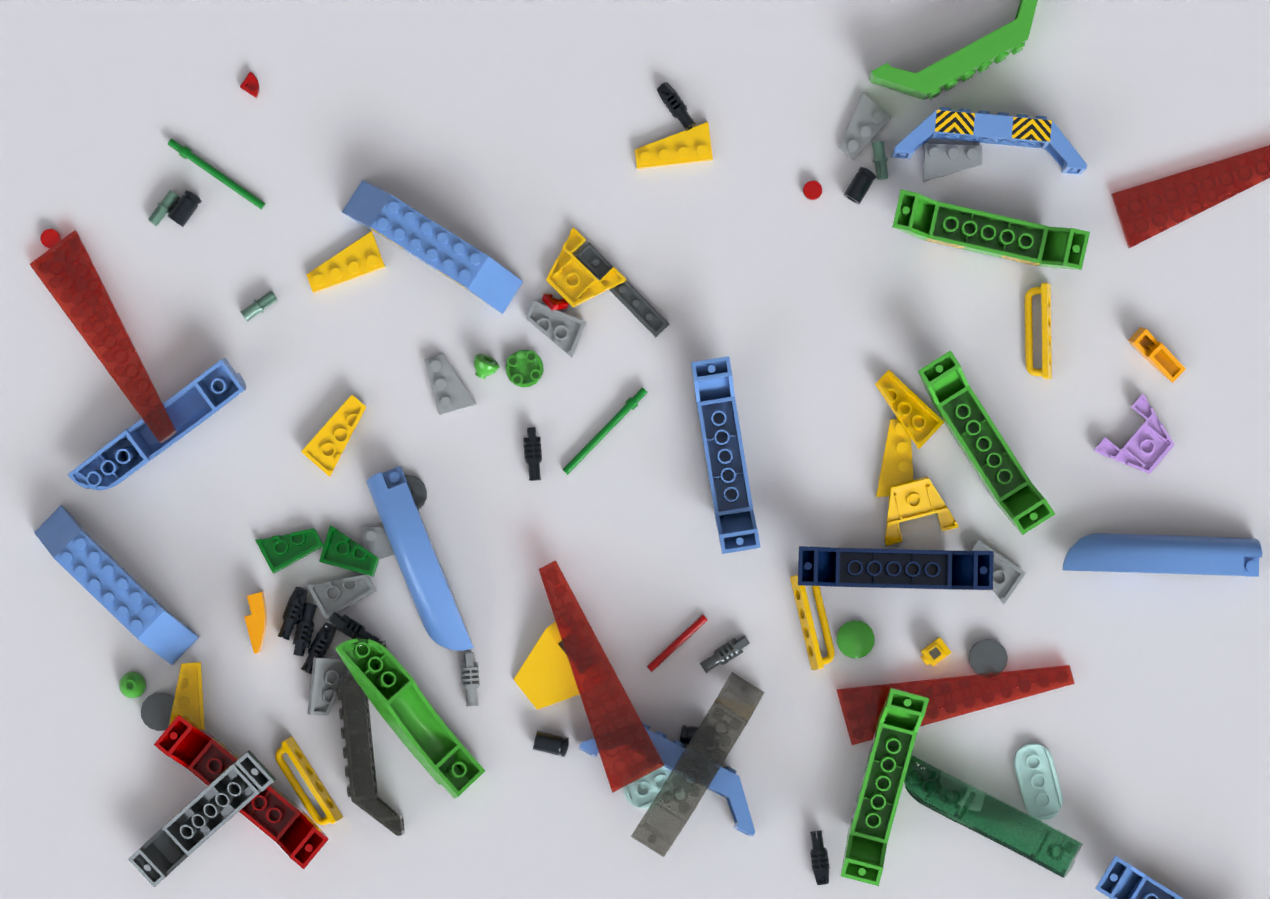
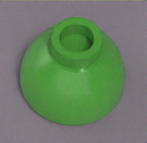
(485, 365)
(132, 685)

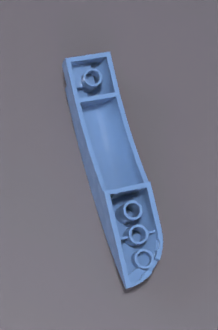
(139, 445)
(1165, 554)
(418, 560)

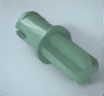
(880, 160)
(163, 207)
(259, 305)

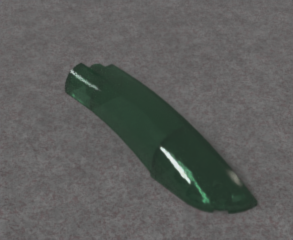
(991, 817)

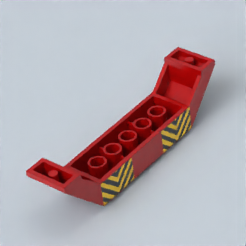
(268, 810)

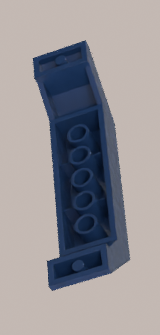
(895, 568)

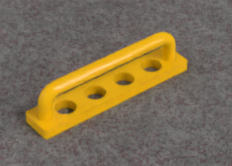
(1046, 371)
(807, 624)
(312, 781)

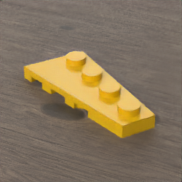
(677, 149)
(352, 262)
(909, 409)
(189, 695)

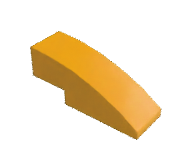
(1156, 354)
(257, 621)

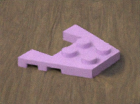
(1146, 445)

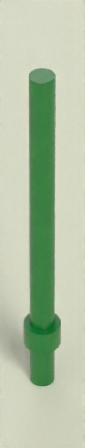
(186, 153)
(630, 404)

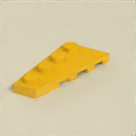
(333, 437)
(897, 459)

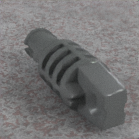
(725, 653)

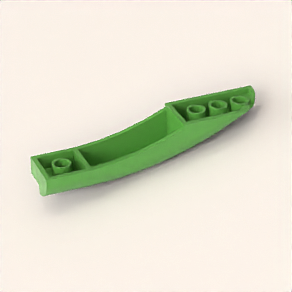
(410, 714)

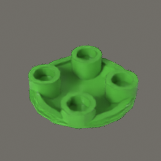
(524, 368)
(855, 639)

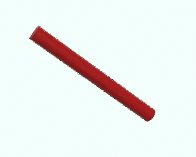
(675, 644)

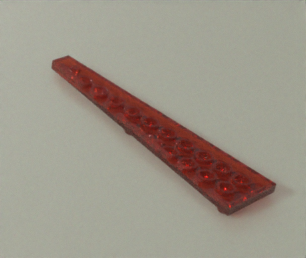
(1173, 199)
(84, 299)
(948, 696)
(616, 727)

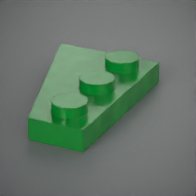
(289, 548)
(347, 554)

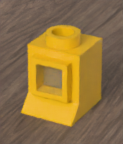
(934, 652)

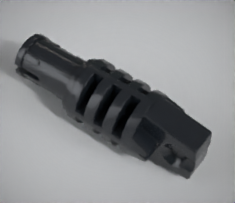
(675, 105)
(533, 454)
(293, 611)
(351, 627)
(304, 630)
(319, 646)
(819, 858)

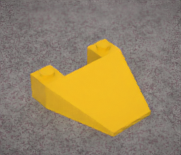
(547, 672)

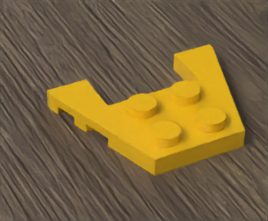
(573, 279)
(912, 501)

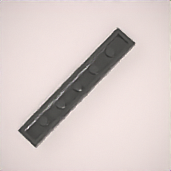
(624, 292)

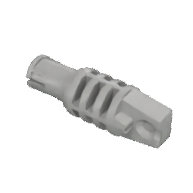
(470, 679)

